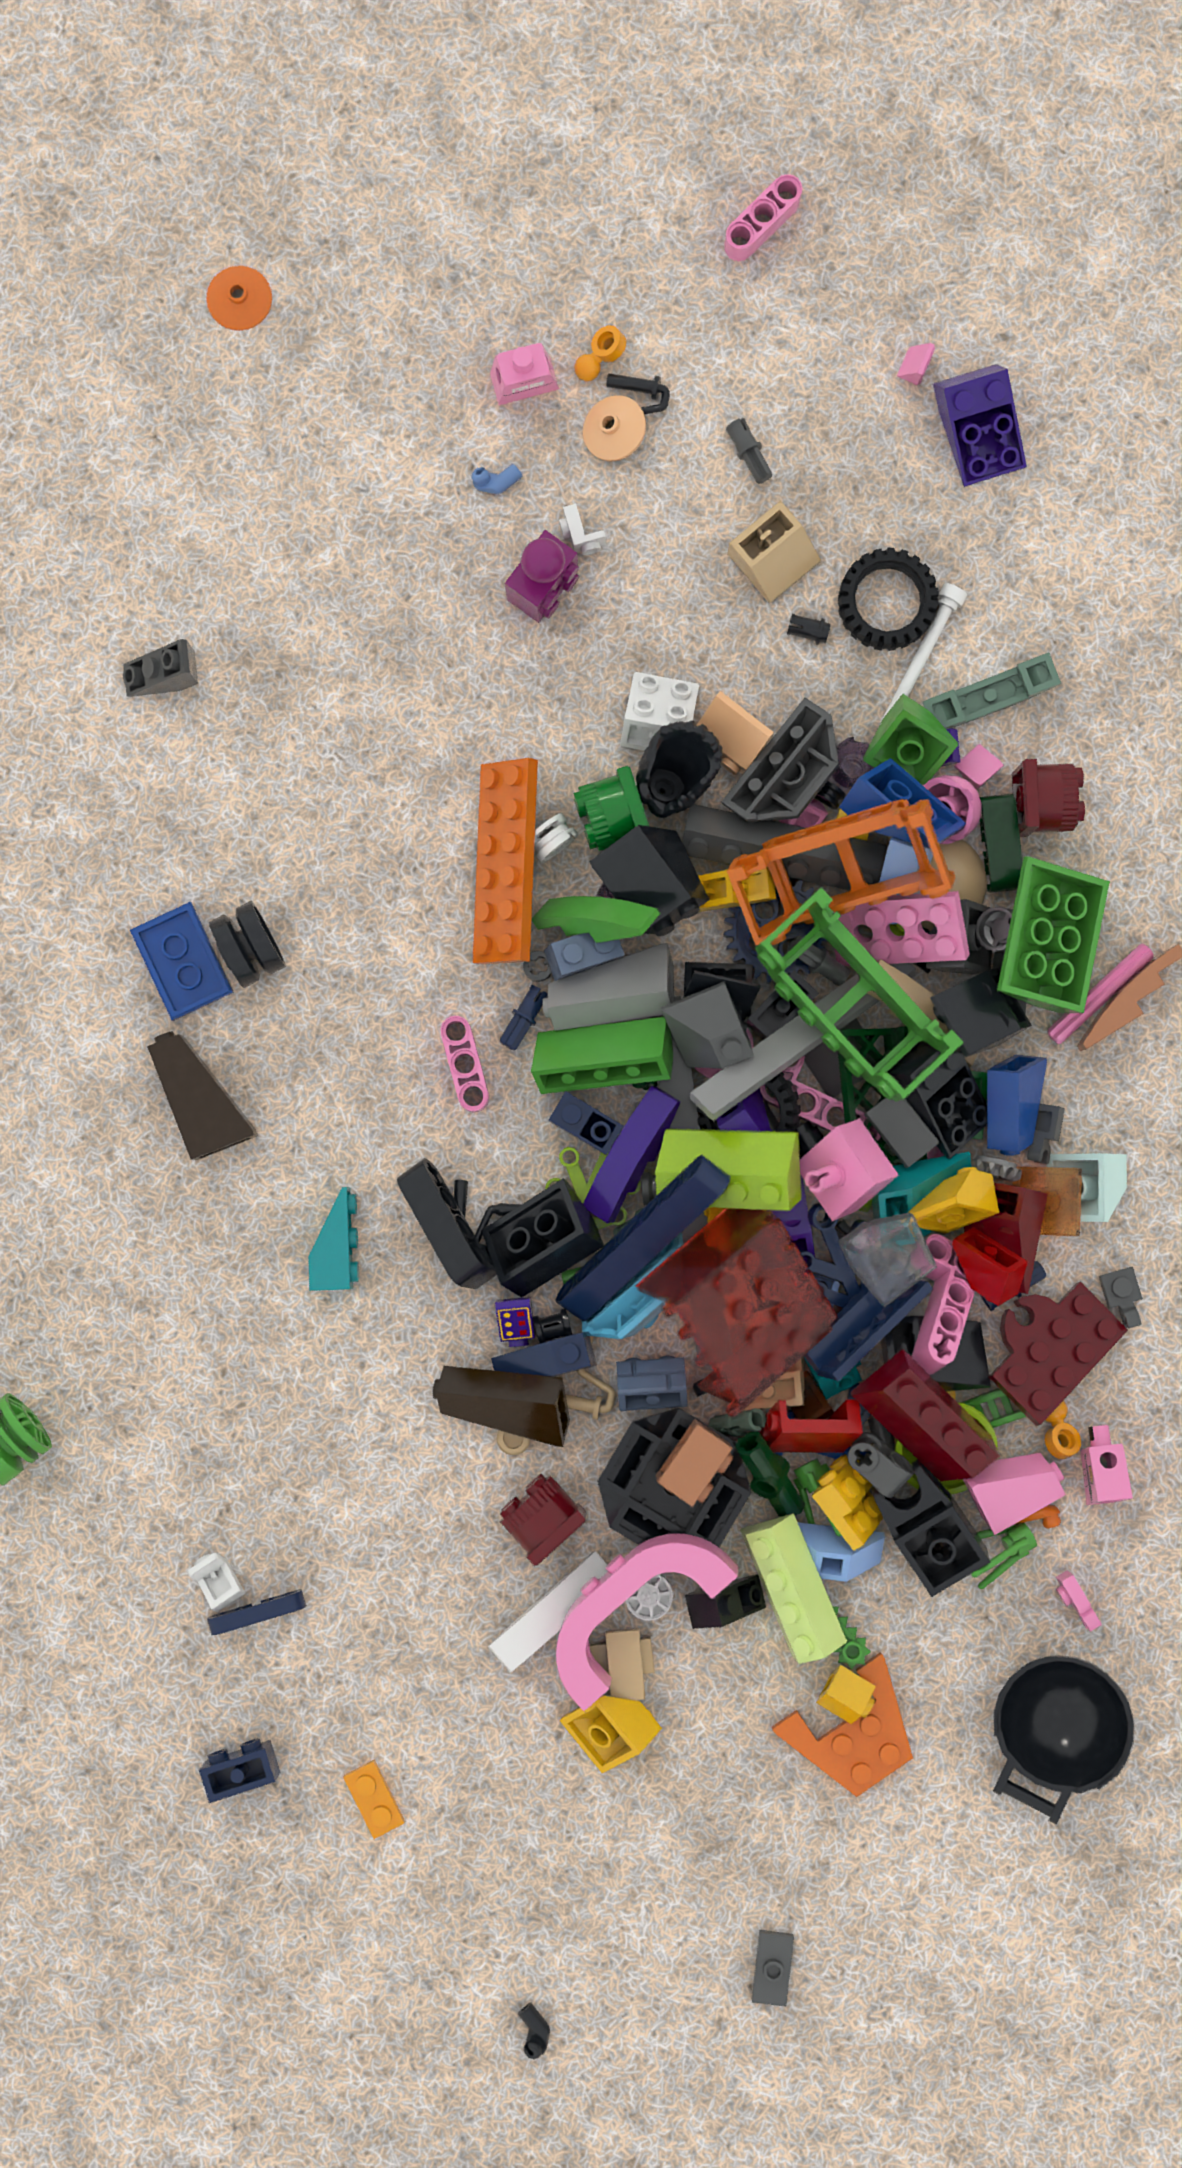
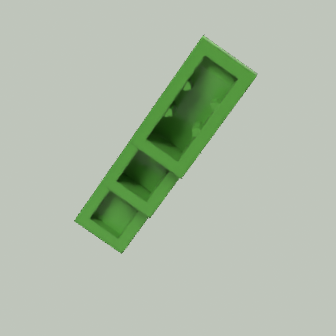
(600, 916)

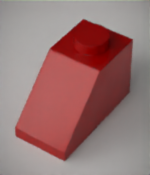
(989, 1266)

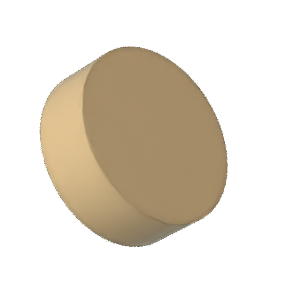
(511, 1443)

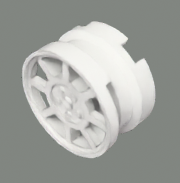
(553, 837)
(651, 1599)

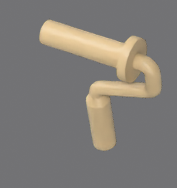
(589, 1405)

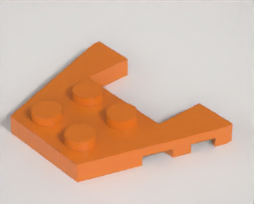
(857, 1752)

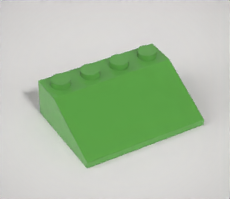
(1053, 936)

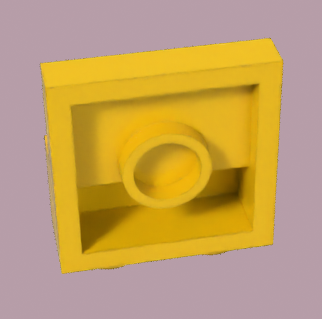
(848, 1503)

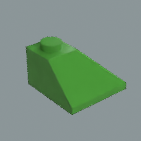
(912, 740)

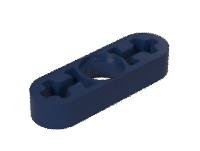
(249, 1614)

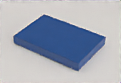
(181, 961)

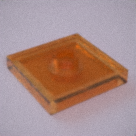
(1063, 1199)

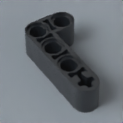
(445, 1226)

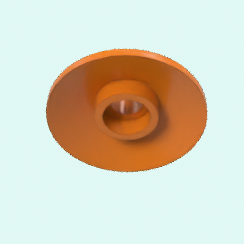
(244, 311)

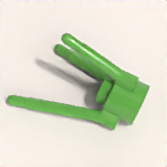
(808, 1477)
(1017, 1544)

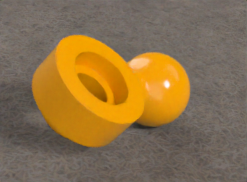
(607, 346)
(1064, 1432)

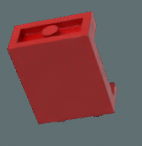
(812, 1435)

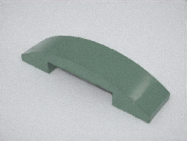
(995, 692)

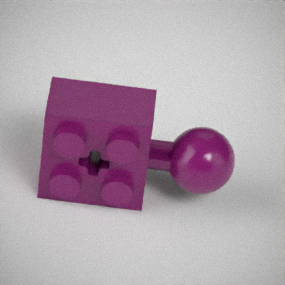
(541, 576)

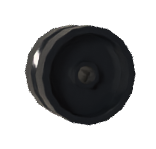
(244, 945)

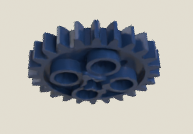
(741, 934)

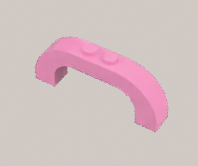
(676, 1553)

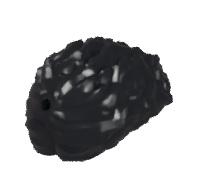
(679, 765)

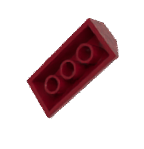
(926, 1419)

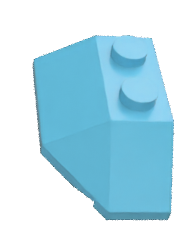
(630, 1309)

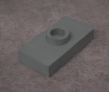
(772, 1968)

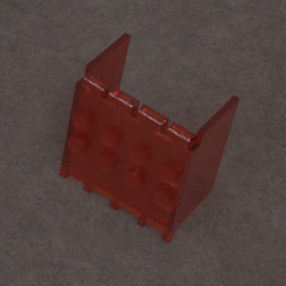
(742, 1302)

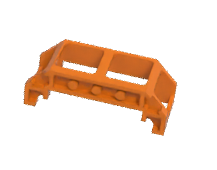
(838, 831)

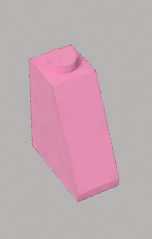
(1014, 1489)

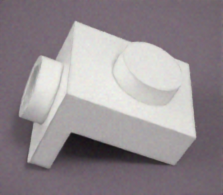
(572, 528)
(216, 1581)

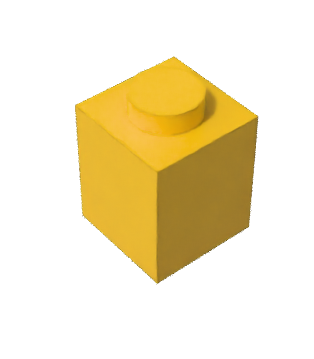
(847, 1695)

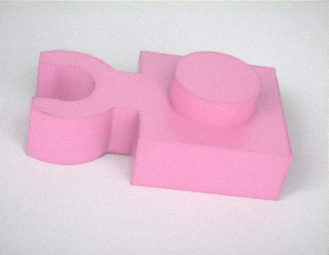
(1071, 1593)

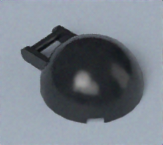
(1061, 1729)

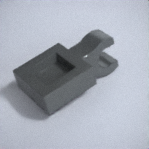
(1047, 1128)
(1121, 1290)

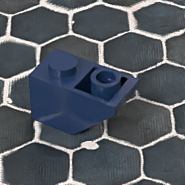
(585, 1123)

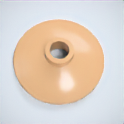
(623, 436)

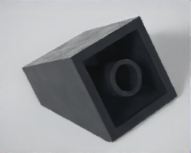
(654, 871)

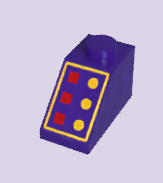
(515, 1321)

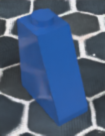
(1014, 1102)

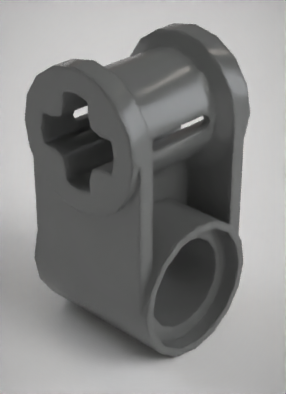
(882, 1467)

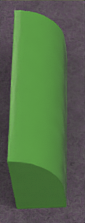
(603, 1055)

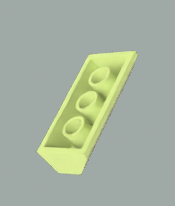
(794, 1588)

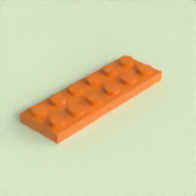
(505, 862)

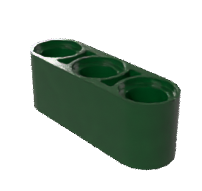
(1002, 841)

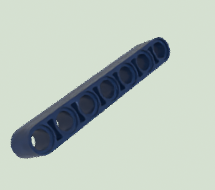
(643, 1238)

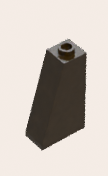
(199, 1103)
(506, 1402)

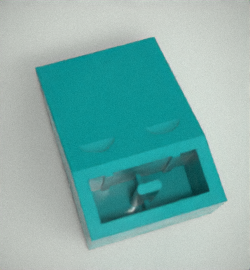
(915, 1184)

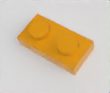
(374, 1799)

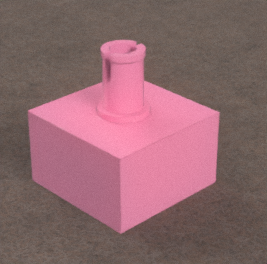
(846, 1169)

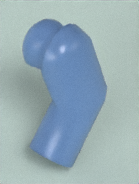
(495, 483)

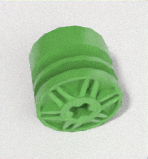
(19, 1437)

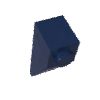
(550, 1358)

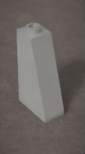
(613, 991)

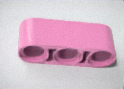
(768, 204)
(454, 1051)

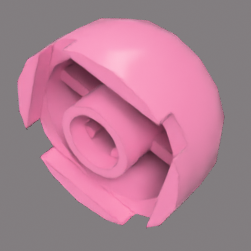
(960, 798)

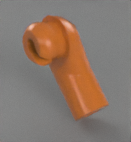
(1048, 1514)

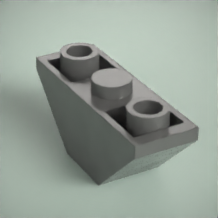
(162, 670)

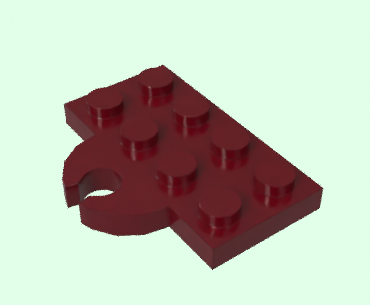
(1053, 1349)

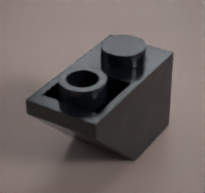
(734, 1602)

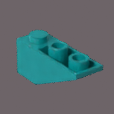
(332, 1253)

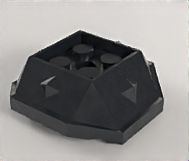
(644, 1508)

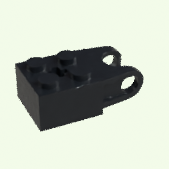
(929, 1519)

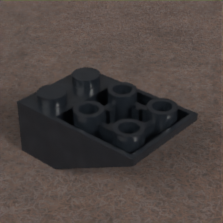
(980, 1013)
(946, 1099)
(967, 1369)

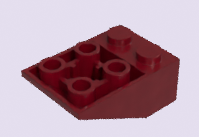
(1016, 1224)

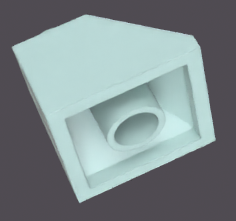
(1101, 1184)

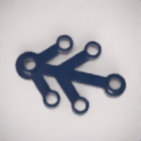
(840, 1269)

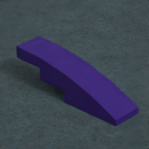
(628, 1157)

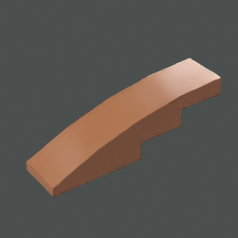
(1123, 1005)

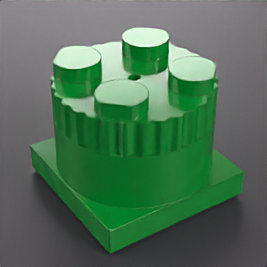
(610, 808)

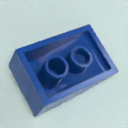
(890, 783)

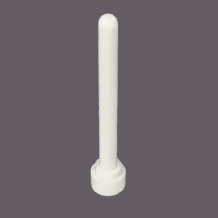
(950, 599)

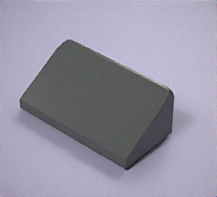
(902, 1130)

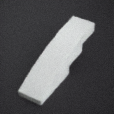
(545, 1616)

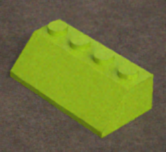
(760, 1165)

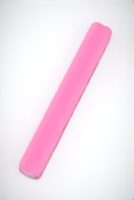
(1102, 992)

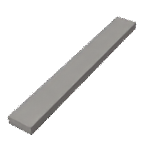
(777, 1053)

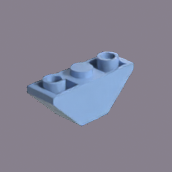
(835, 1557)

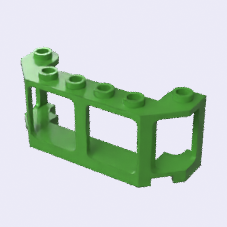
(871, 978)

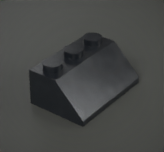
(541, 1239)

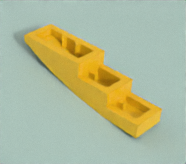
(758, 888)

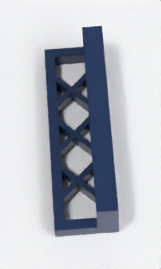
(860, 1329)

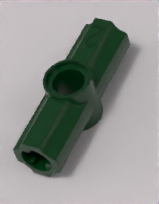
(769, 1474)

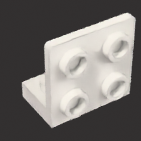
(655, 703)

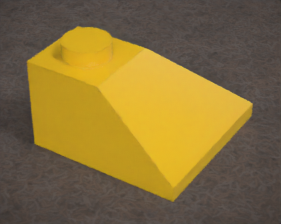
(957, 1202)
(611, 1730)

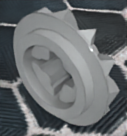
(998, 1168)

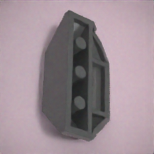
(788, 768)

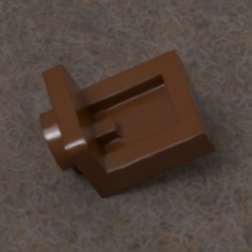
(814, 1402)

